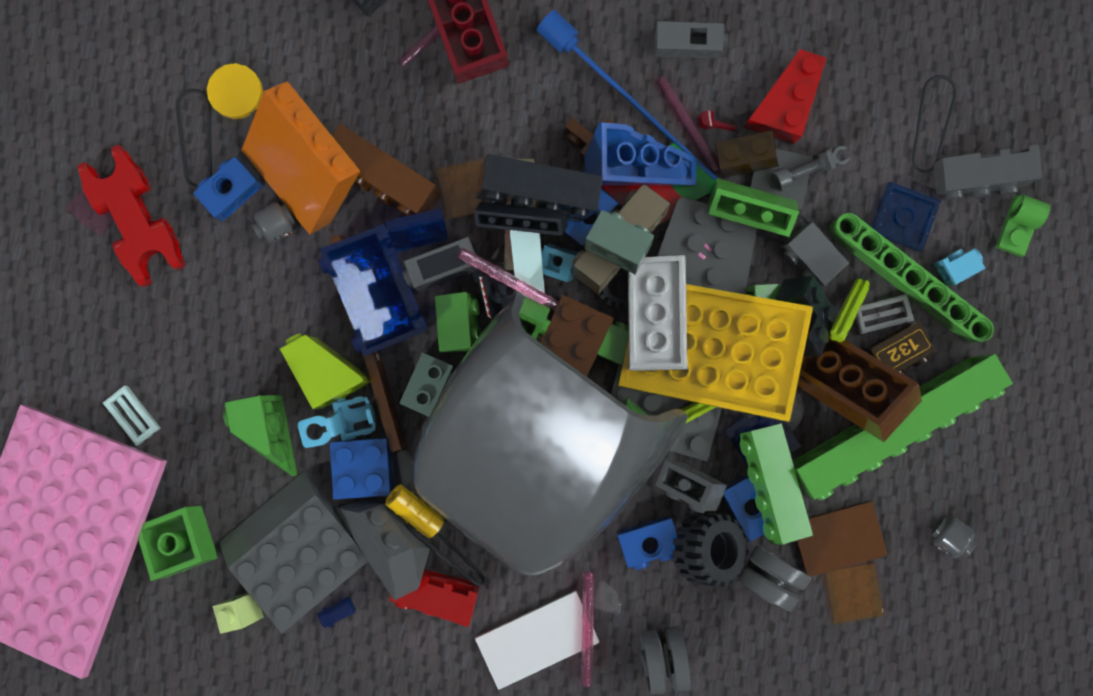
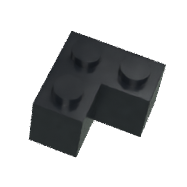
(809, 293)

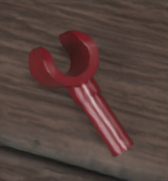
(707, 121)

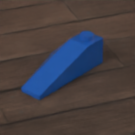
(636, 159)

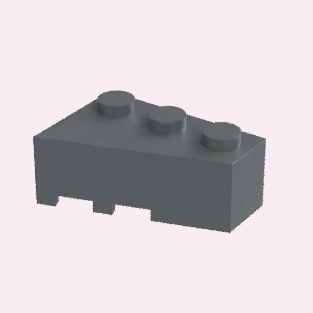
(987, 173)

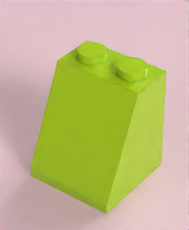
(321, 370)

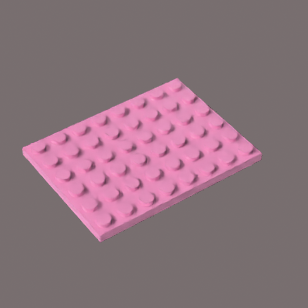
(67, 534)

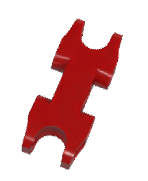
(122, 198)

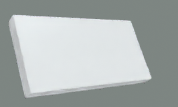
(658, 315)
(534, 640)

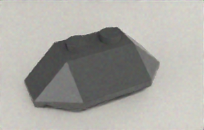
(387, 545)

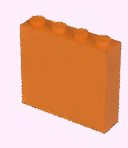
(299, 157)

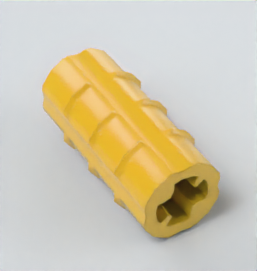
(414, 511)

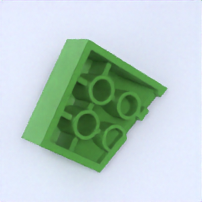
(263, 427)

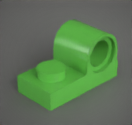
(1021, 221)

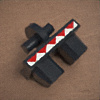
(493, 292)

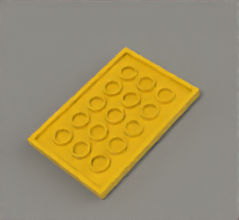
(739, 354)

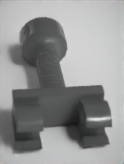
(823, 161)

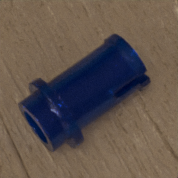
(335, 613)

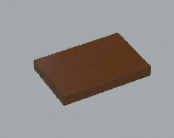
(842, 539)

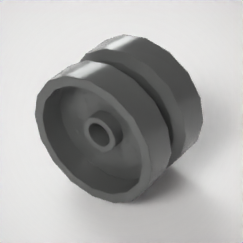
(774, 578)
(665, 660)

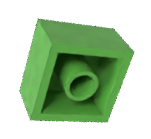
(176, 542)

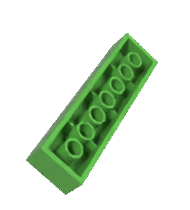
(943, 399)

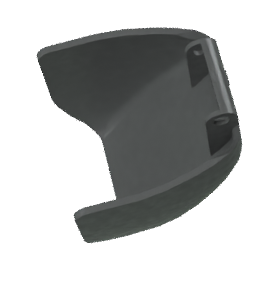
(533, 450)

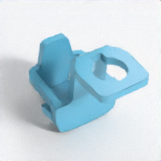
(340, 422)

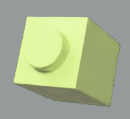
(237, 613)

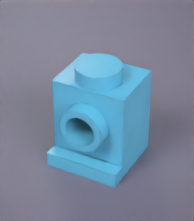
(959, 266)
(561, 272)

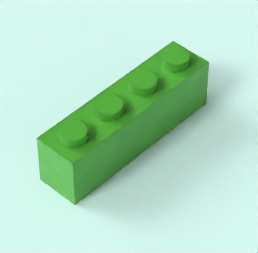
(775, 485)

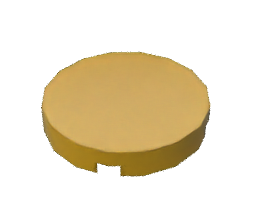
(234, 91)

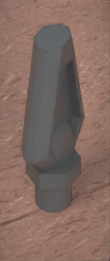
(405, 471)

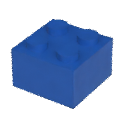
(361, 468)

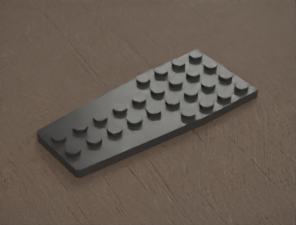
(722, 269)

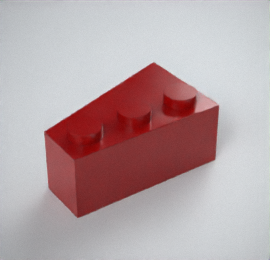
(442, 597)

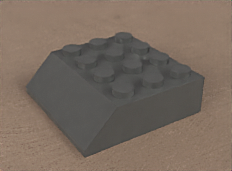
(292, 552)

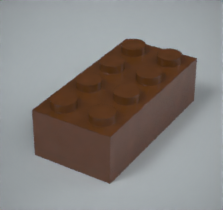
(387, 176)
(576, 333)
(860, 387)

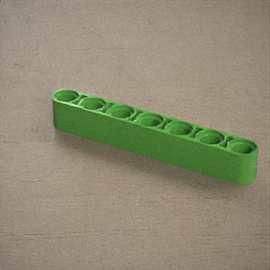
(923, 280)

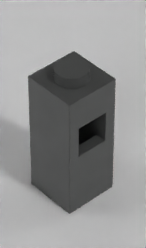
(690, 40)

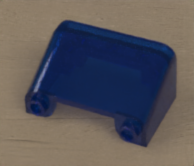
(373, 290)

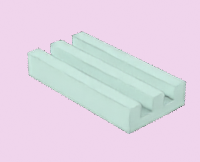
(154, 427)

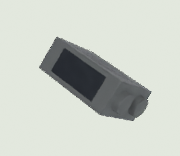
(438, 266)

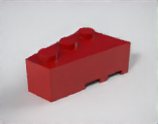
(790, 99)

